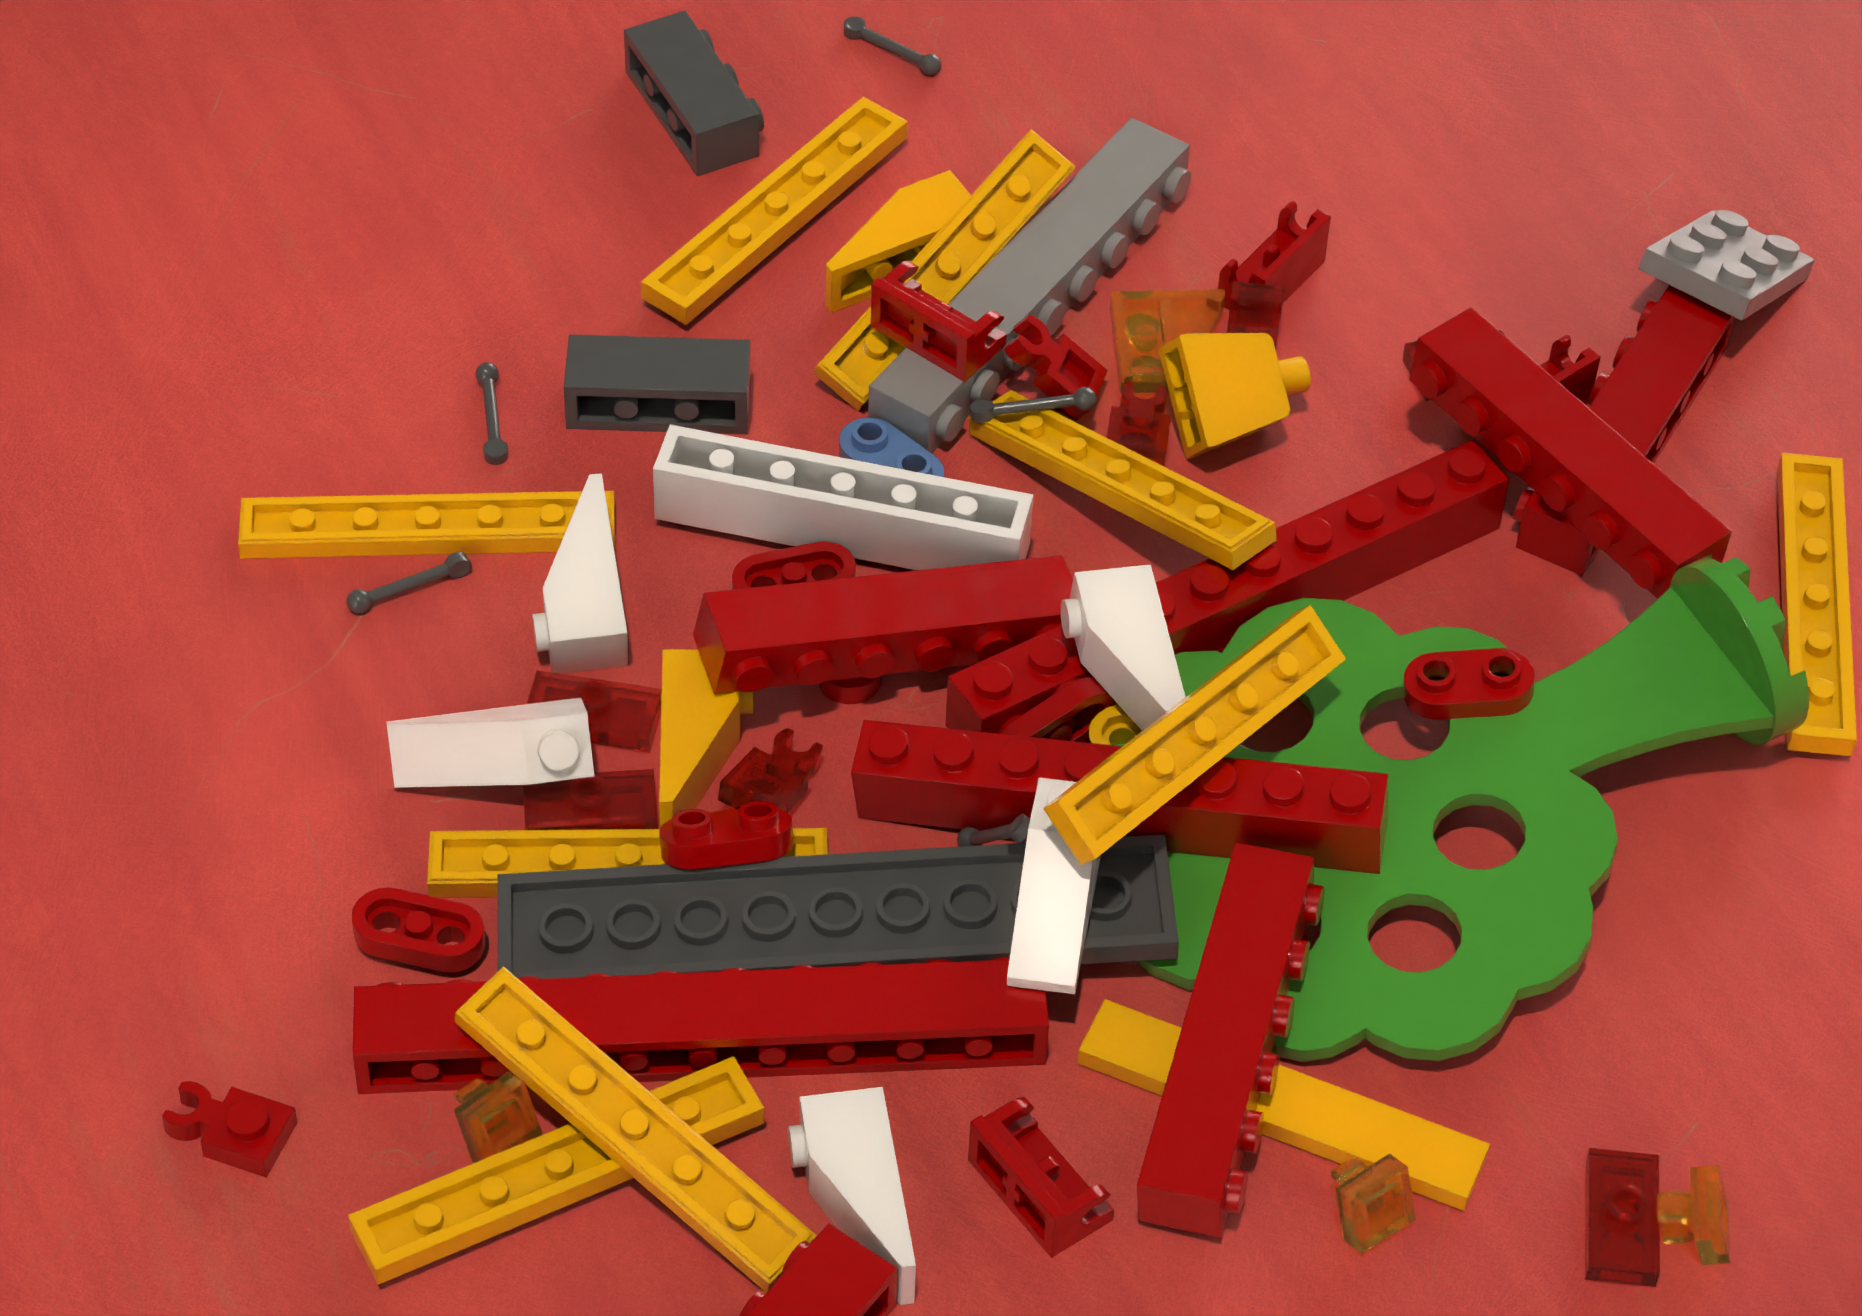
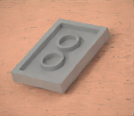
(1727, 263)

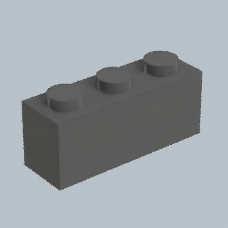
(692, 93)
(657, 383)

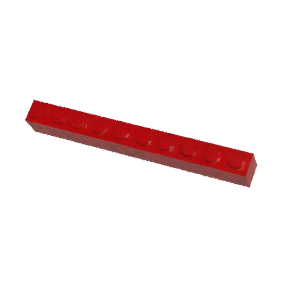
(1315, 556)
(683, 1022)

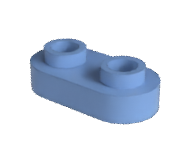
(883, 444)

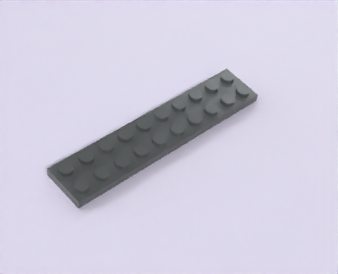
(817, 912)

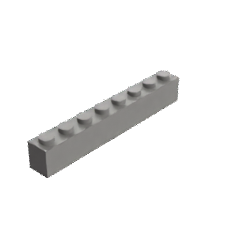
(1041, 274)

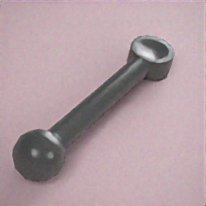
(856, 28)
(984, 410)
(494, 449)
(455, 565)
(1016, 830)

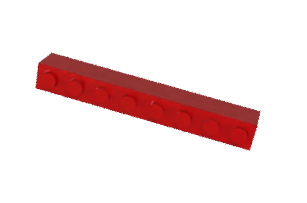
(992, 778)

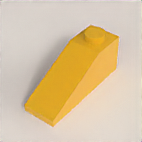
(890, 237)
(696, 731)

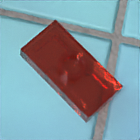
(616, 711)
(593, 803)
(1622, 1217)

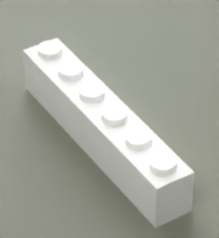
(819, 497)

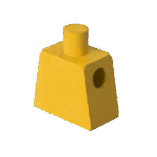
(1228, 386)

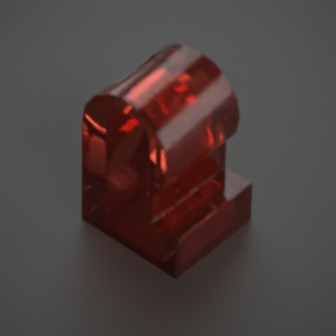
(1256, 309)

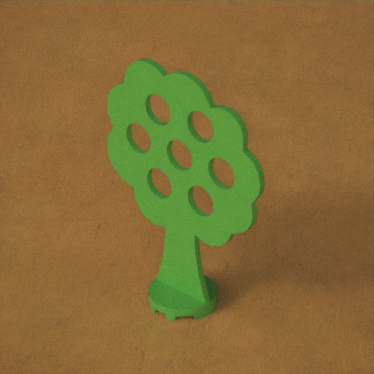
(1680, 672)

